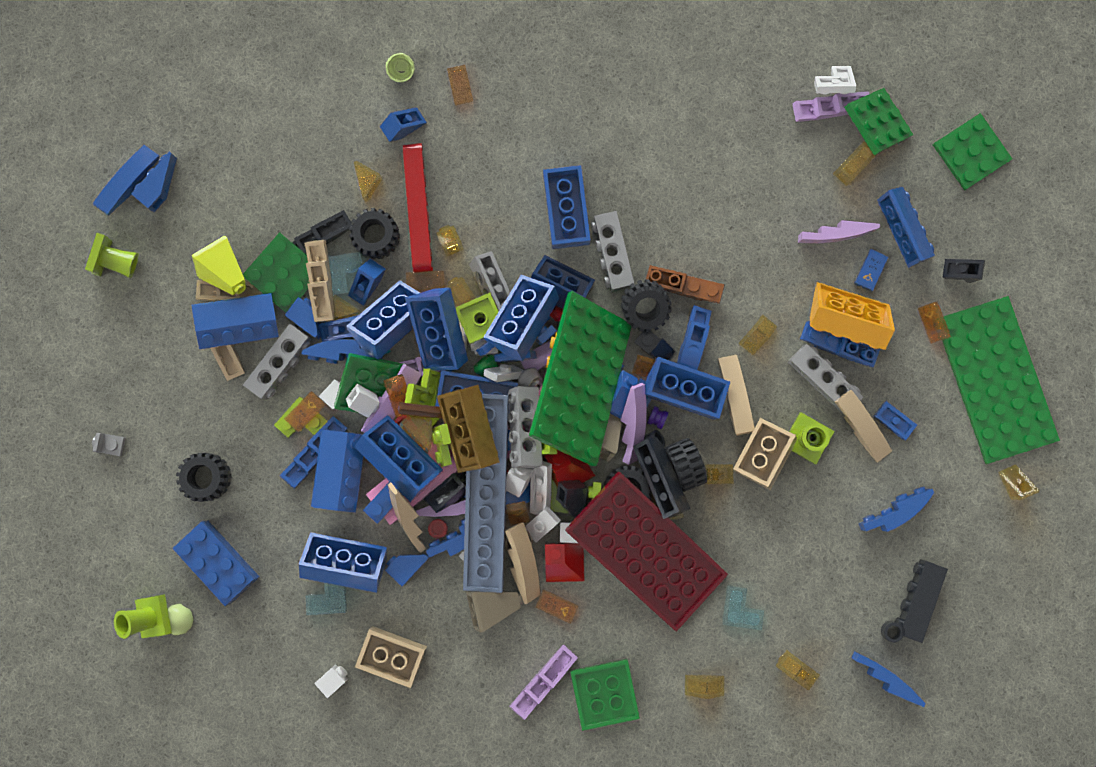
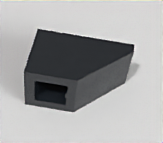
(572, 496)

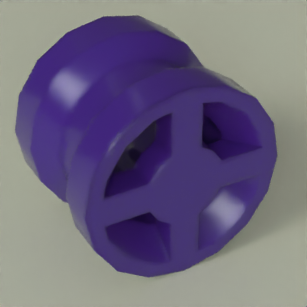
(657, 417)

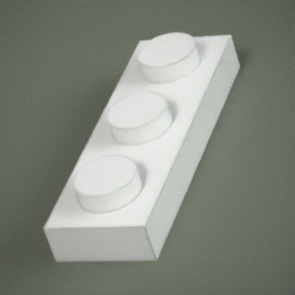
(540, 488)

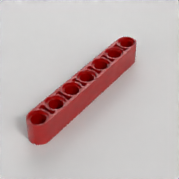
(417, 208)

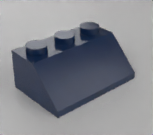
(563, 278)

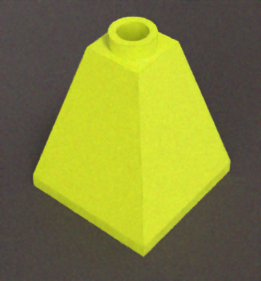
(219, 267)

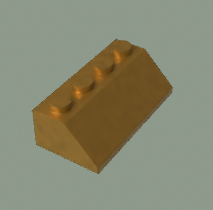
(468, 429)

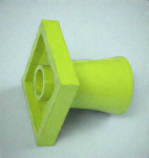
(104, 256)
(472, 311)
(804, 447)
(148, 618)

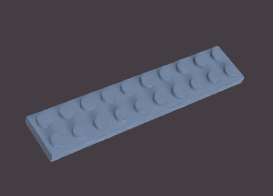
(487, 508)

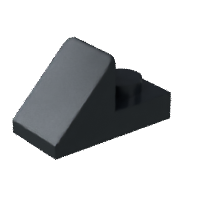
(964, 269)
(654, 345)

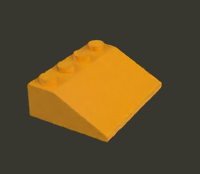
(851, 316)

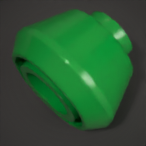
(484, 363)

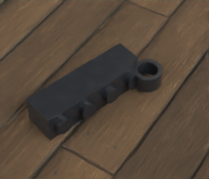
(661, 475)
(919, 604)

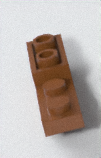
(686, 285)

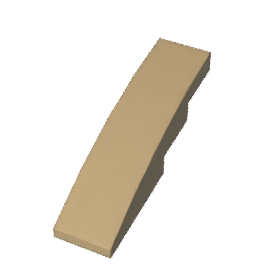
(320, 280)
(208, 292)
(228, 361)
(737, 396)
(863, 426)
(406, 514)
(524, 563)

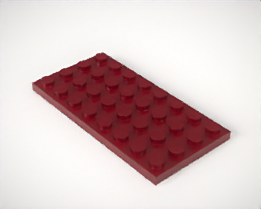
(646, 551)

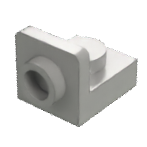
(108, 444)

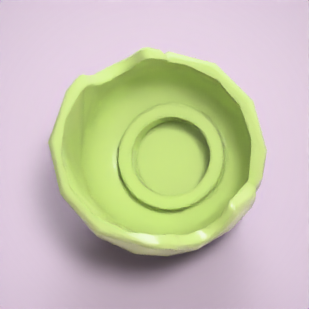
(397, 63)
(180, 619)

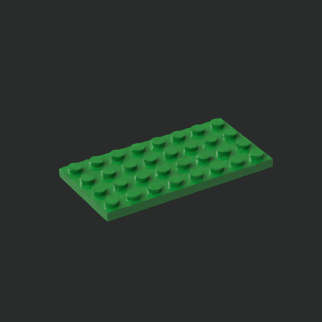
(581, 379)
(998, 381)

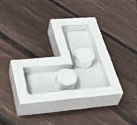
(840, 81)

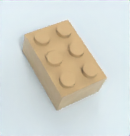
(765, 453)
(391, 656)

